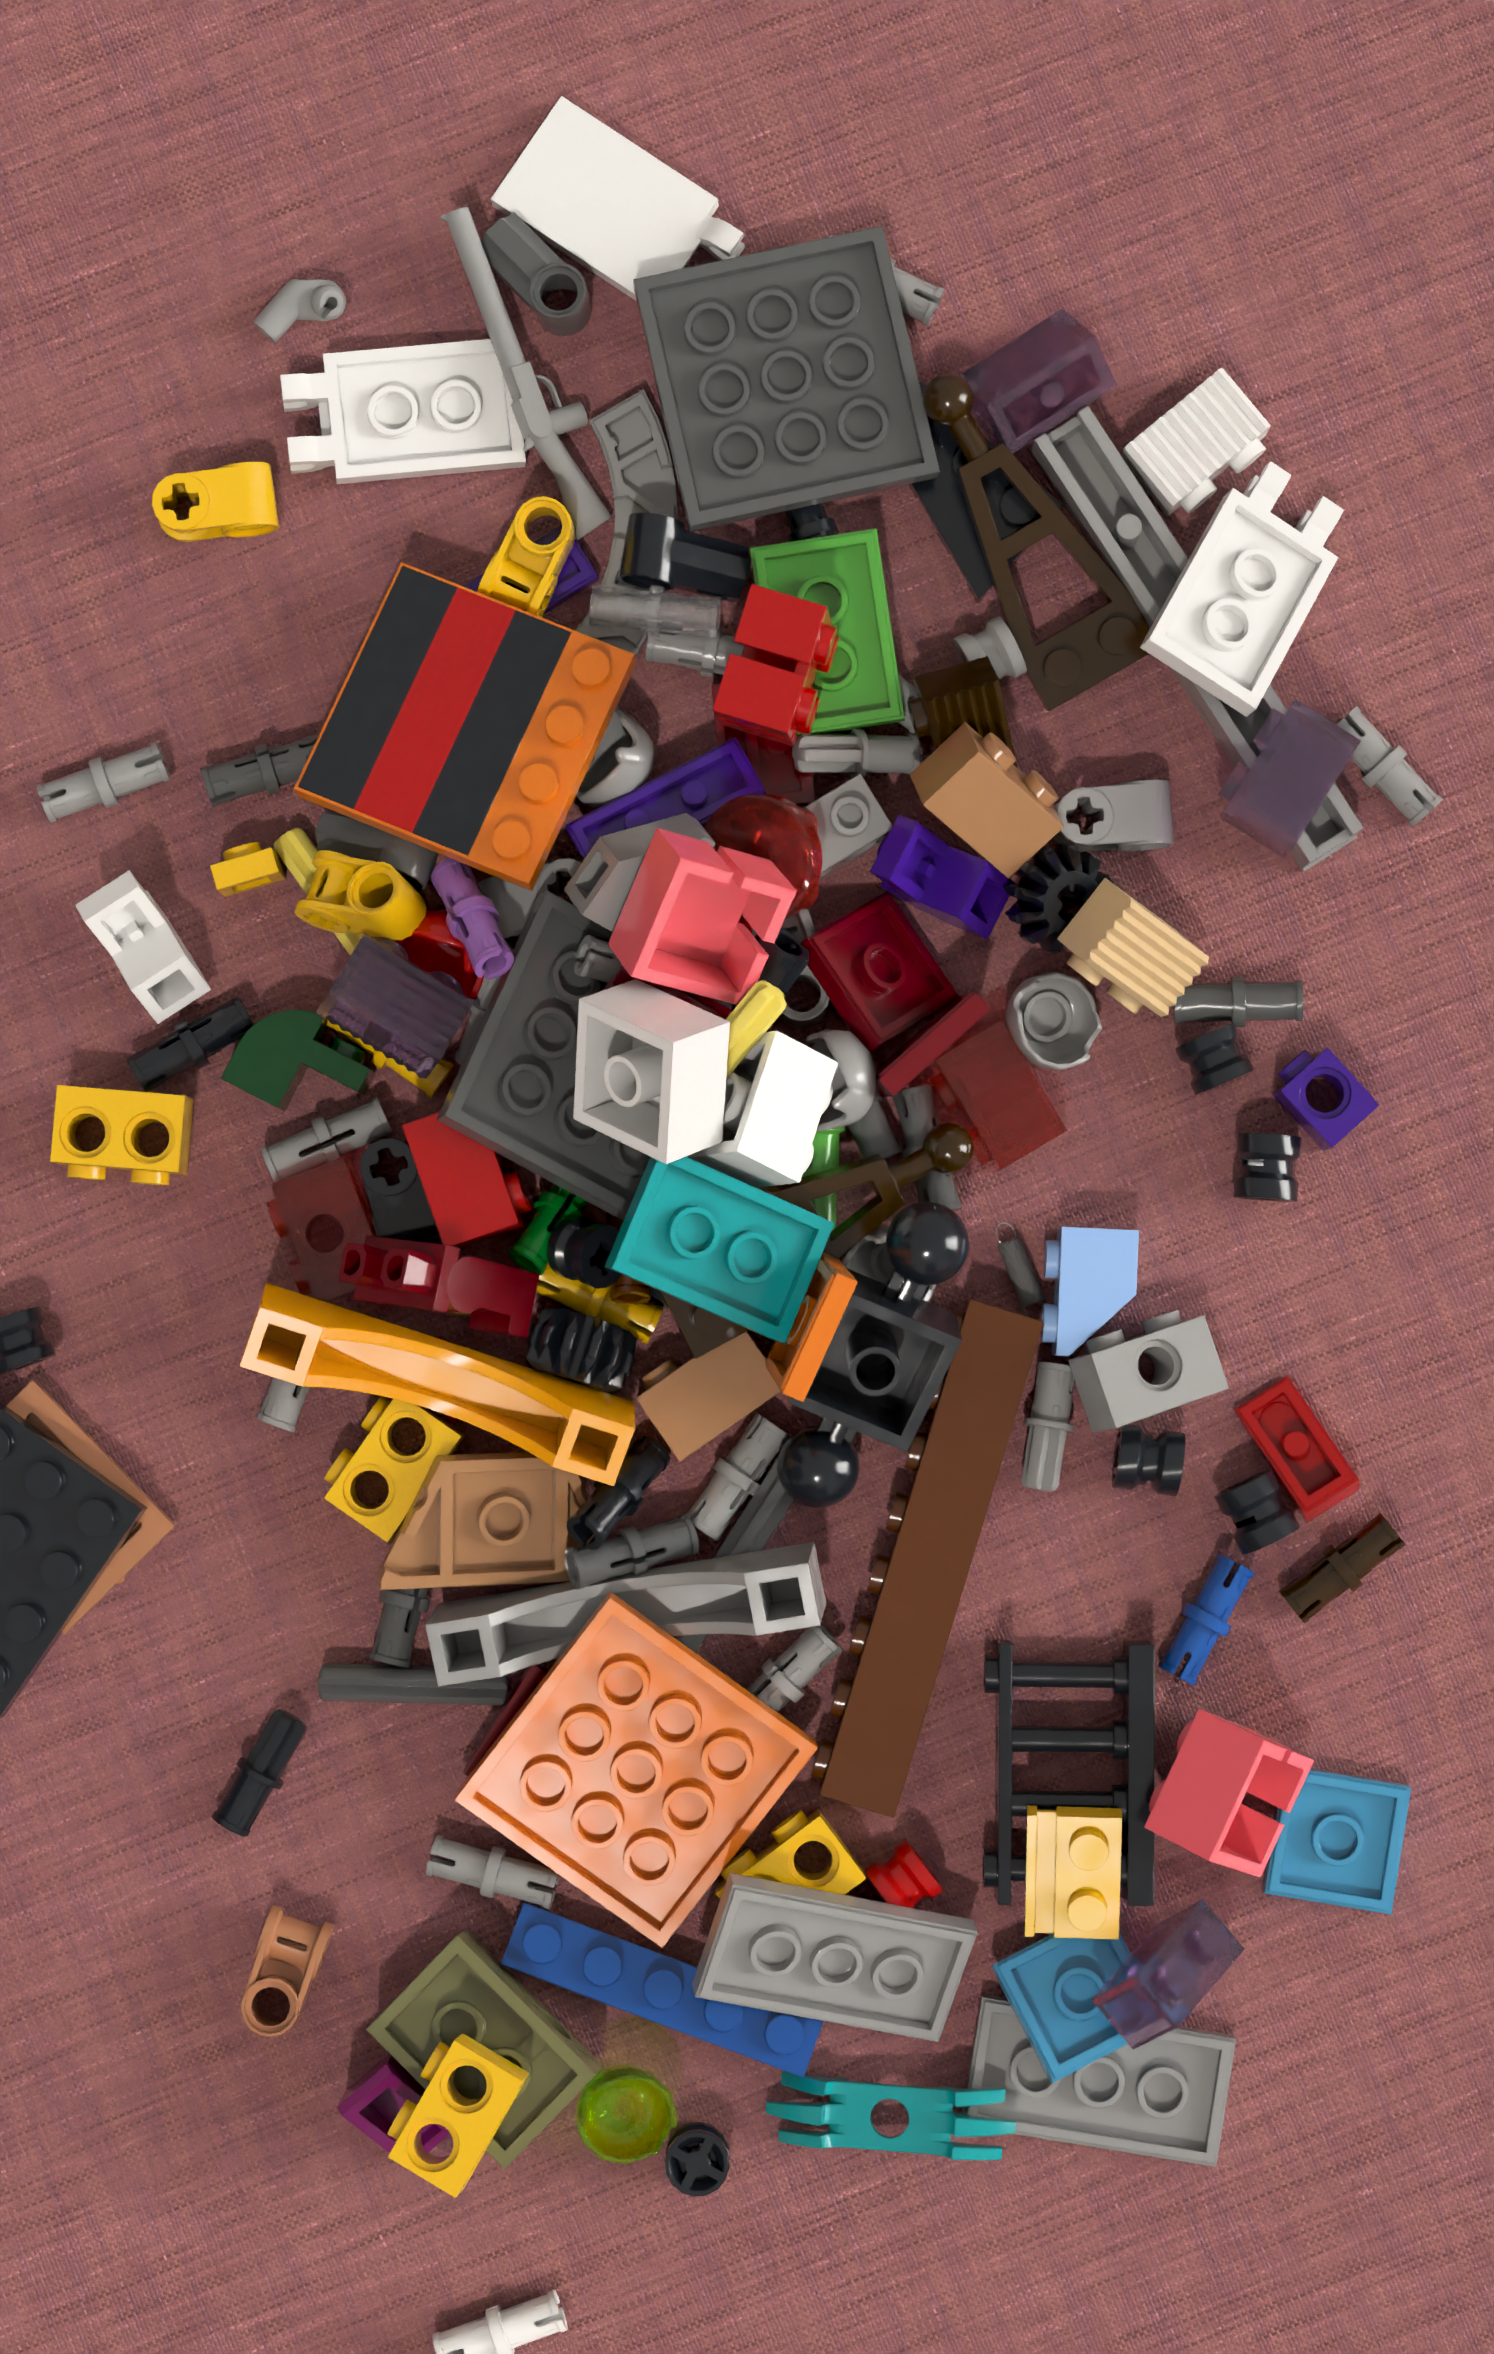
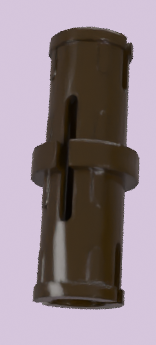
(1342, 1567)

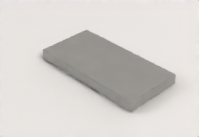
(833, 1957)
(1141, 2101)

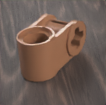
(284, 1967)

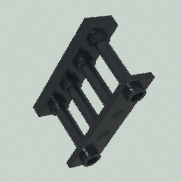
(1126, 1739)

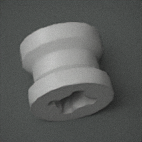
(995, 643)

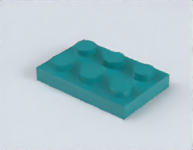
(720, 1245)

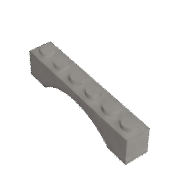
(718, 1595)

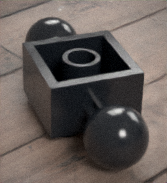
(881, 1358)

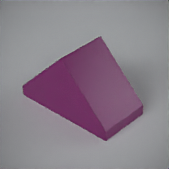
(377, 2099)

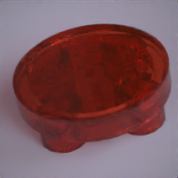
(774, 831)

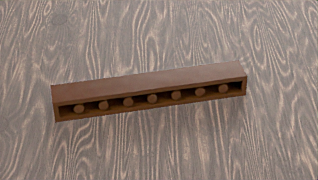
(928, 1561)

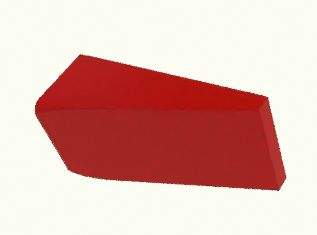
(1297, 1449)

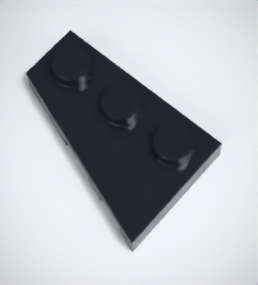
(950, 515)

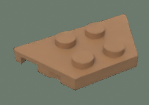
(485, 1524)

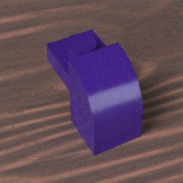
(940, 878)

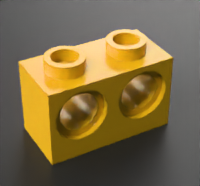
(123, 1117)
(401, 1471)
(778, 1864)
(468, 2120)

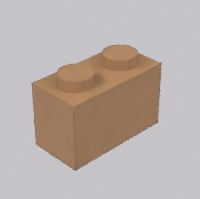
(988, 799)
(706, 1394)

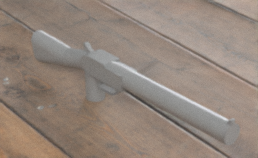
(535, 422)

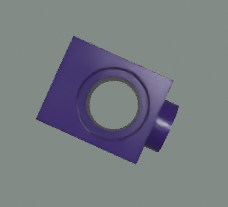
(1352, 1099)

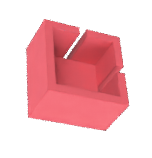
(686, 913)
(1205, 1788)

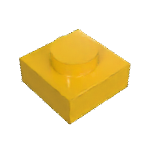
(246, 869)

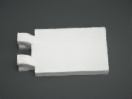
(610, 201)
(406, 413)
(1244, 593)

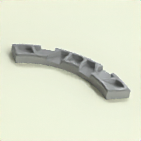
(640, 483)

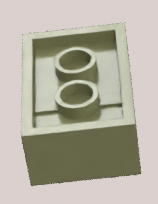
(479, 1997)

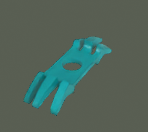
(928, 2111)

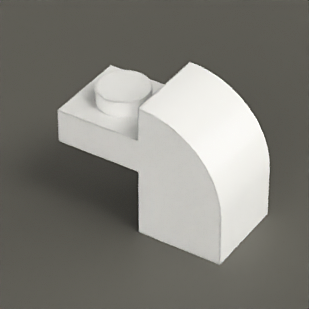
(143, 946)

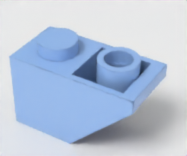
(1092, 1282)

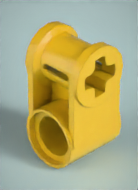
(225, 502)
(526, 563)
(351, 897)

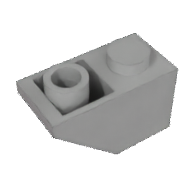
(612, 864)

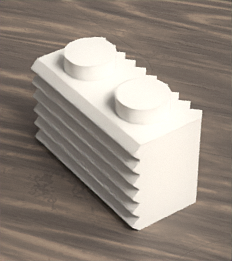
(1196, 443)

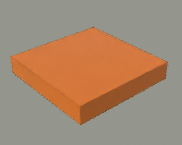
(825, 1301)

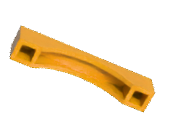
(347, 1350)

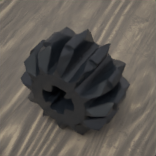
(1053, 873)
(581, 1349)

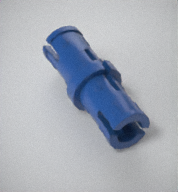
(1206, 1619)

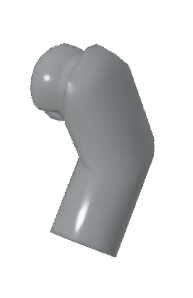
(303, 302)

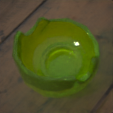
(625, 2114)

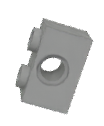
(1183, 1371)

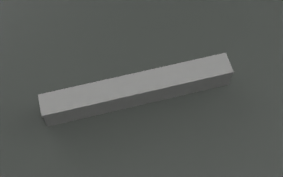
(1148, 561)

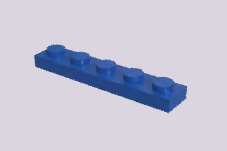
(653, 1989)

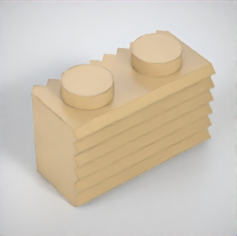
(1132, 949)

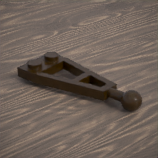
(1086, 648)
(944, 1150)

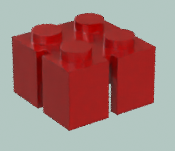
(773, 680)
(465, 1184)

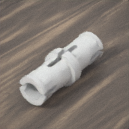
(504, 2329)

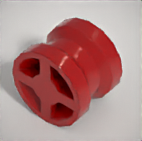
(904, 1877)

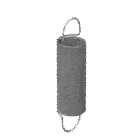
(1020, 1271)

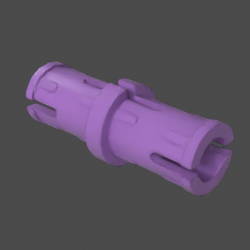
(472, 919)

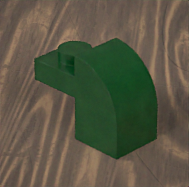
(281, 1049)

